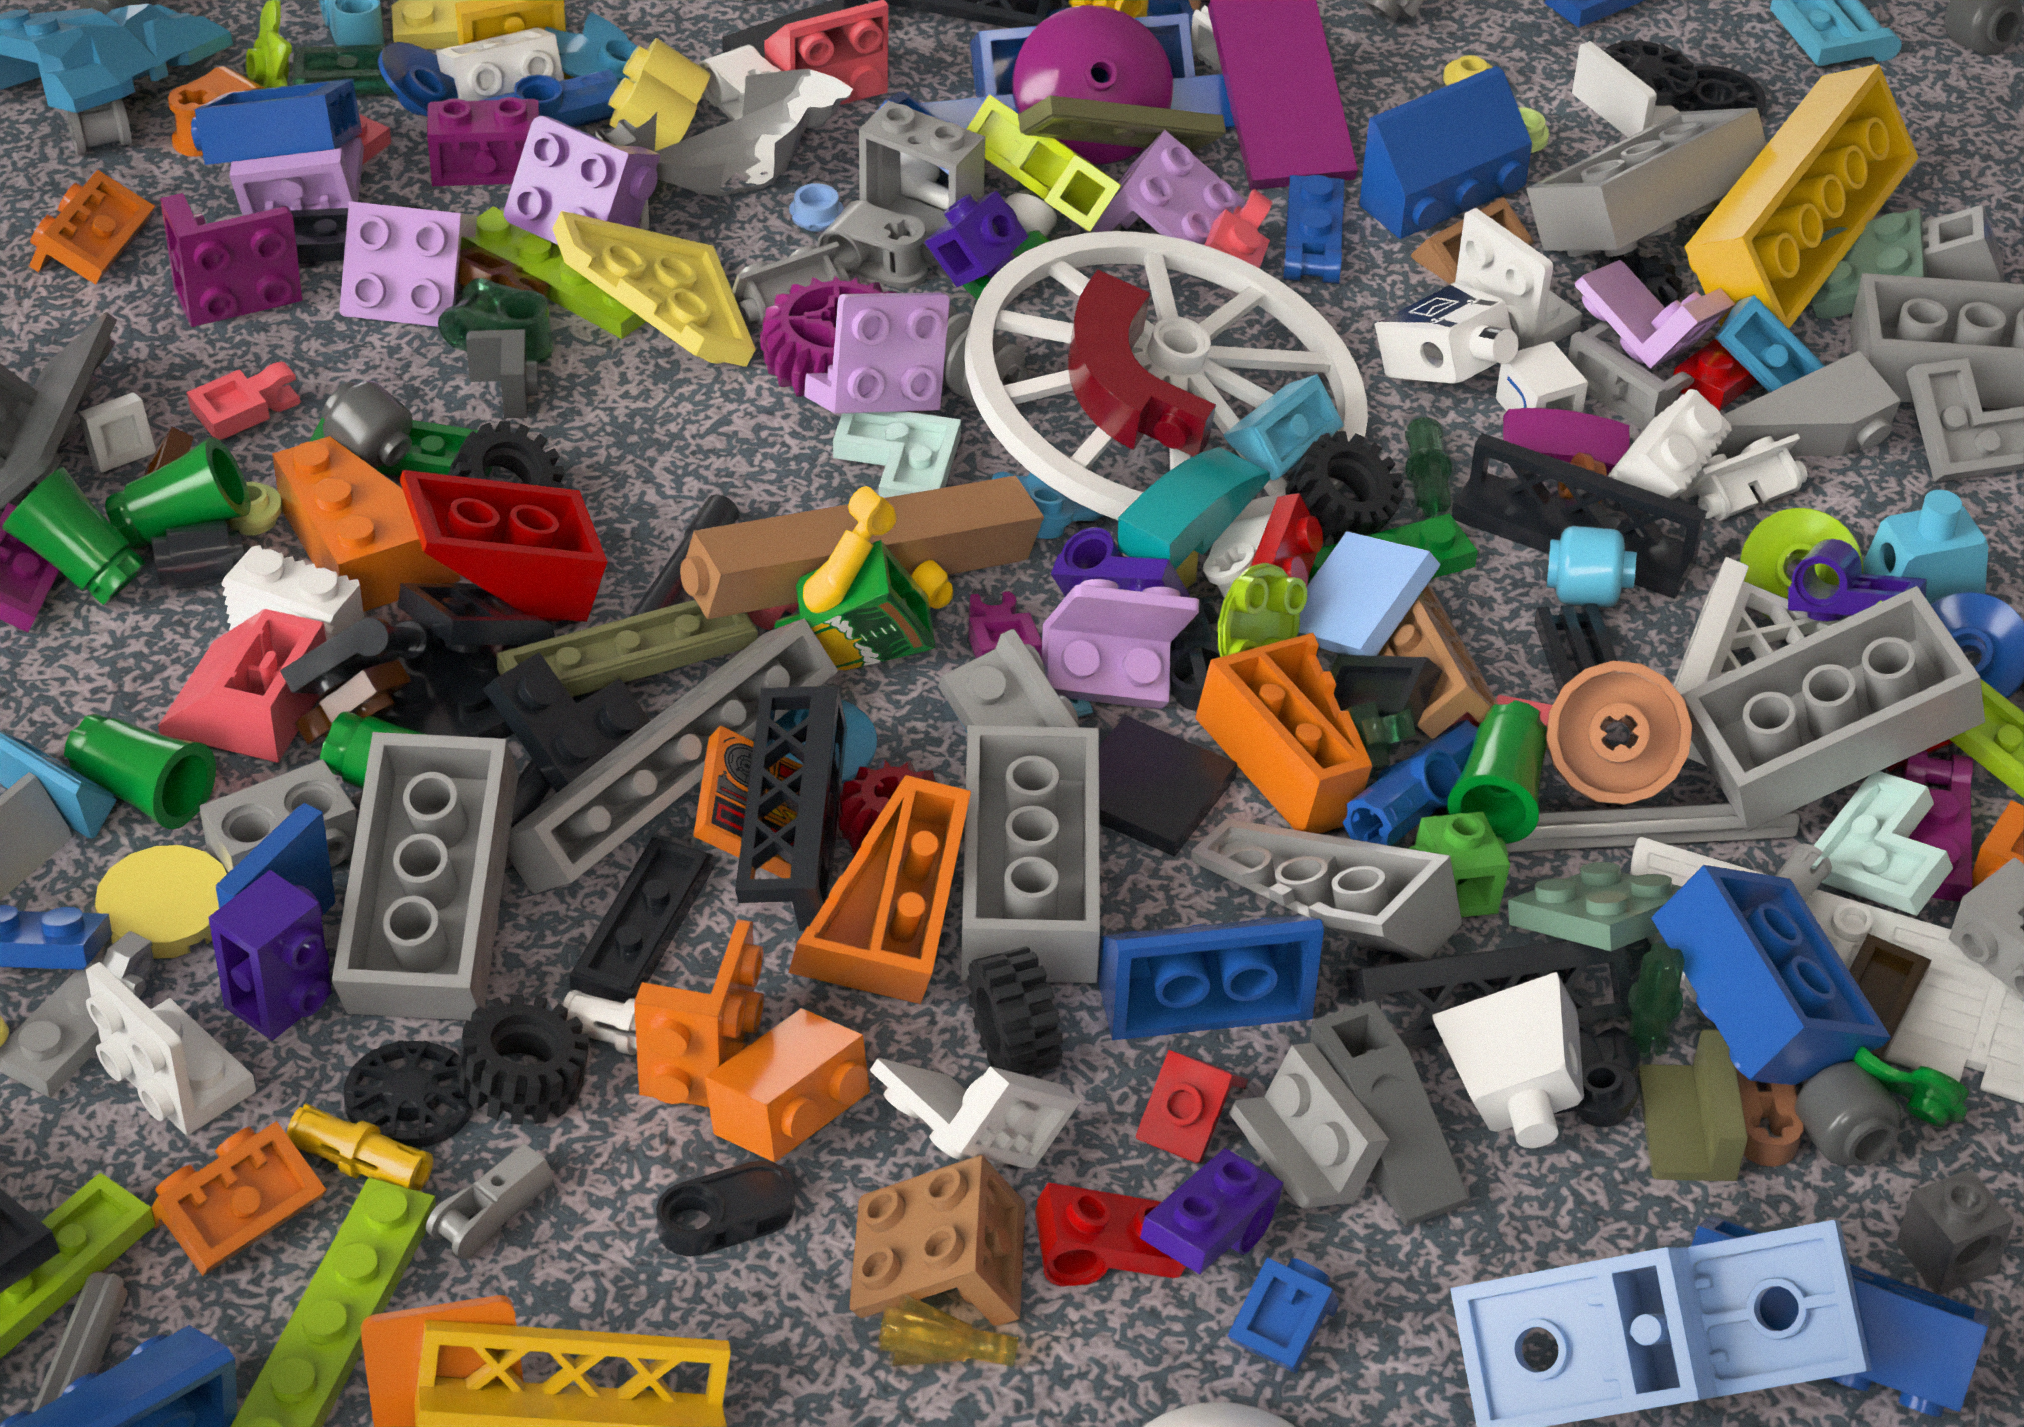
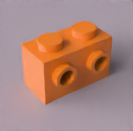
(787, 1084)

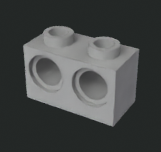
(246, 817)

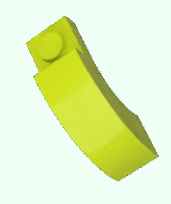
(1044, 165)

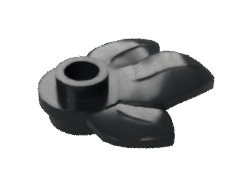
(1607, 1077)

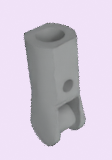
(494, 1199)

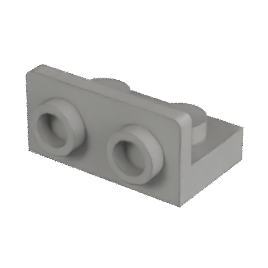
(1006, 689)
(1312, 1131)

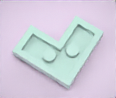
(909, 444)
(1873, 849)

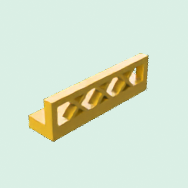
(554, 1403)

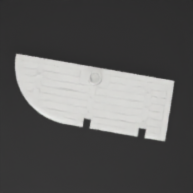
(1961, 1008)

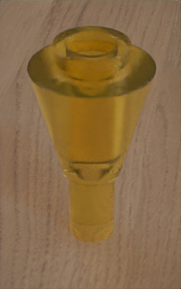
(927, 1335)

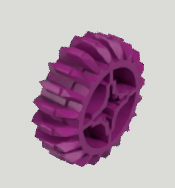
(802, 329)

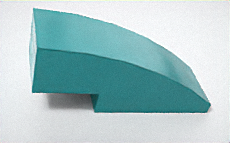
(1189, 506)

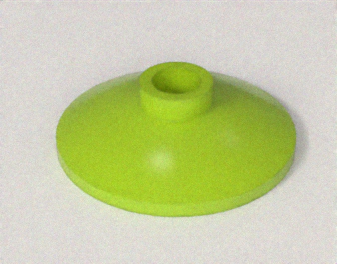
(1786, 540)

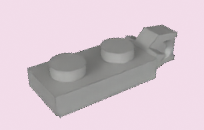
(61, 1031)

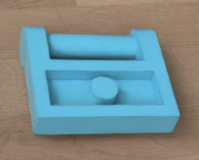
(1836, 30)

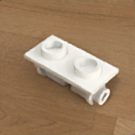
(1763, 464)

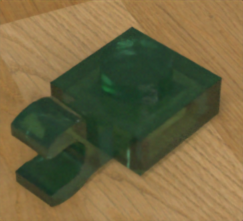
(1379, 733)

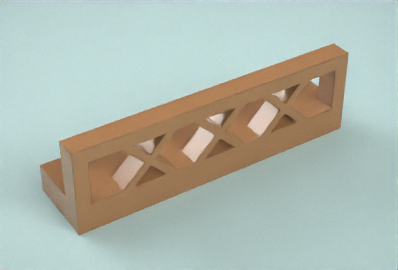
(1461, 687)

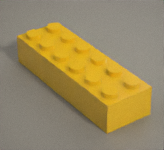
(1818, 173)

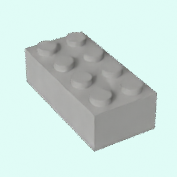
(1646, 182)
(1939, 319)
(1834, 707)
(1033, 847)
(426, 876)

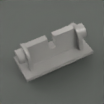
(761, 282)

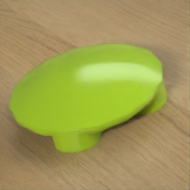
(1260, 609)

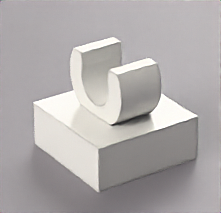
(117, 432)

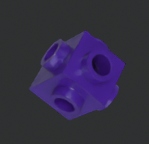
(976, 238)

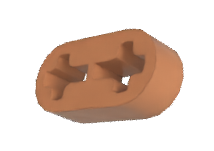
(1779, 1107)

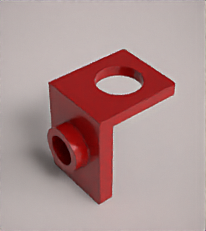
(1186, 1105)

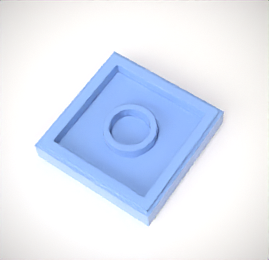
(1364, 593)

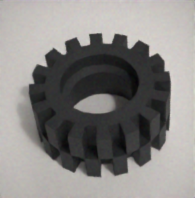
(508, 451)
(1358, 469)
(1015, 1012)
(515, 1086)

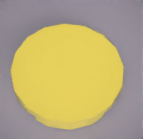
(162, 897)

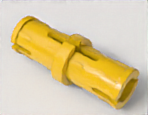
(359, 1148)

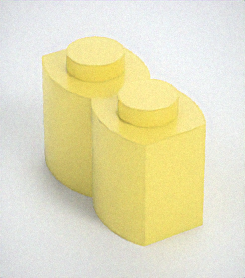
(659, 83)

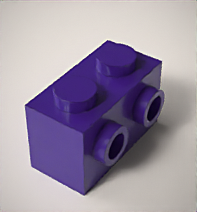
(271, 954)

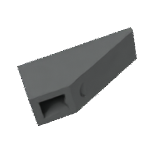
(1378, 1069)

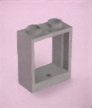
(944, 144)

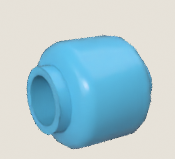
(1590, 566)

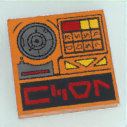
(725, 796)

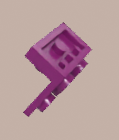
(230, 263)

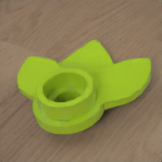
(269, 57)

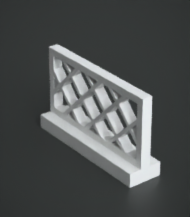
(1724, 615)

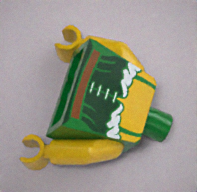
(864, 599)

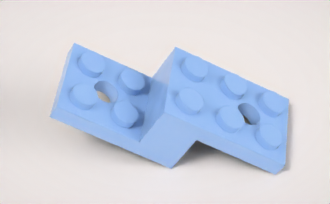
(1661, 1328)

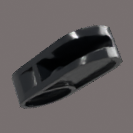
(741, 1206)

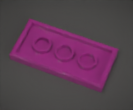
(1282, 91)

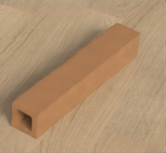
(761, 560)

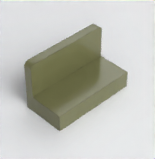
(1694, 1115)

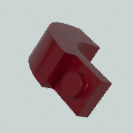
(1114, 385)

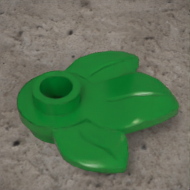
(1930, 1093)

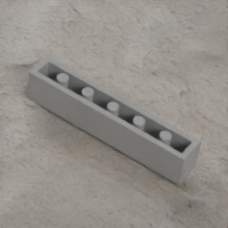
(659, 760)

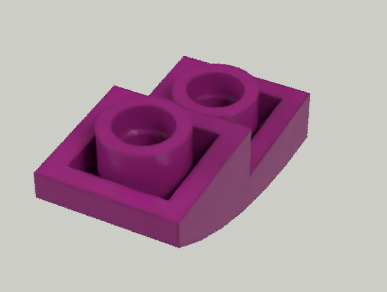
(1567, 433)

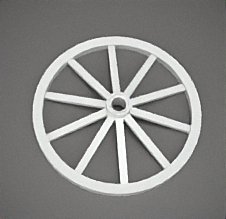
(1171, 350)

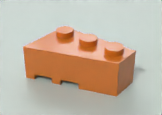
(353, 520)
(1286, 731)
(891, 902)

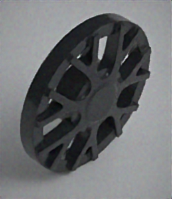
(1651, 67)
(1721, 94)
(408, 1092)

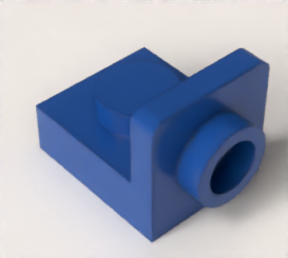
(1284, 1312)

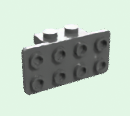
(43, 416)

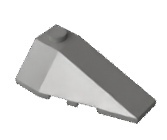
(1360, 889)

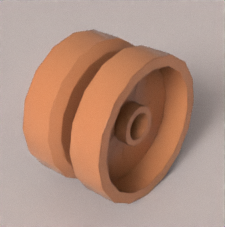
(1627, 695)

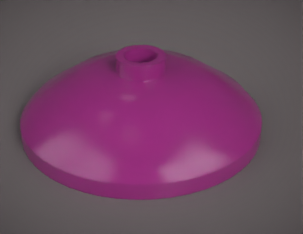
(1085, 37)

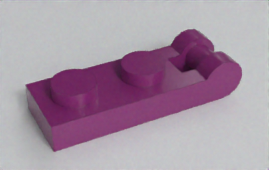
(1949, 819)

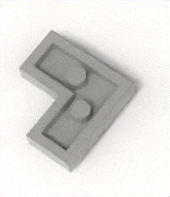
(1955, 430)

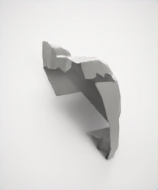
(763, 139)

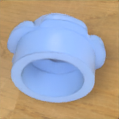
(815, 207)

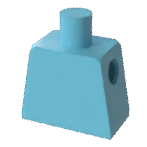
(1933, 545)

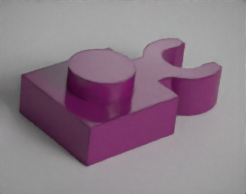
(991, 621)

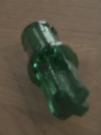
(1428, 466)
(1656, 998)

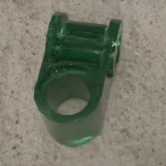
(499, 309)

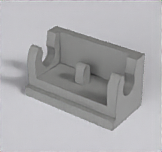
(1621, 382)

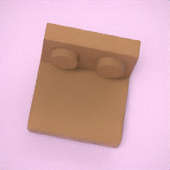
(939, 1235)

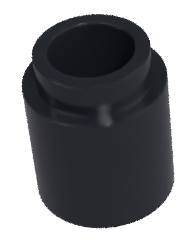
(196, 554)

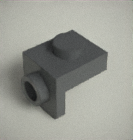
(503, 358)

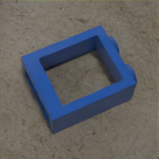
(276, 121)

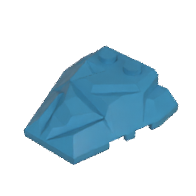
(97, 56)

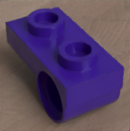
(1096, 556)
(1854, 590)
(1214, 1210)

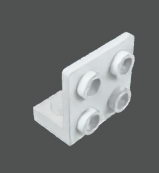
(1512, 270)
(164, 1055)
(999, 1115)

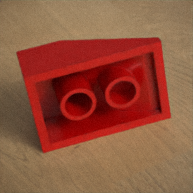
(512, 540)

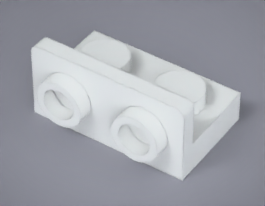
(498, 63)

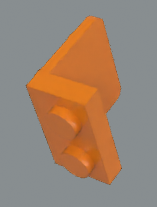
(692, 1032)
(394, 1349)

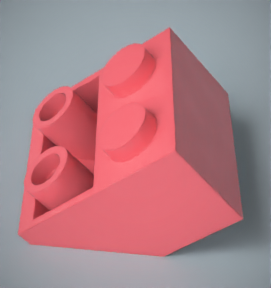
(838, 44)
(237, 690)

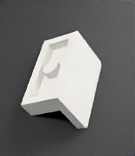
(1616, 92)

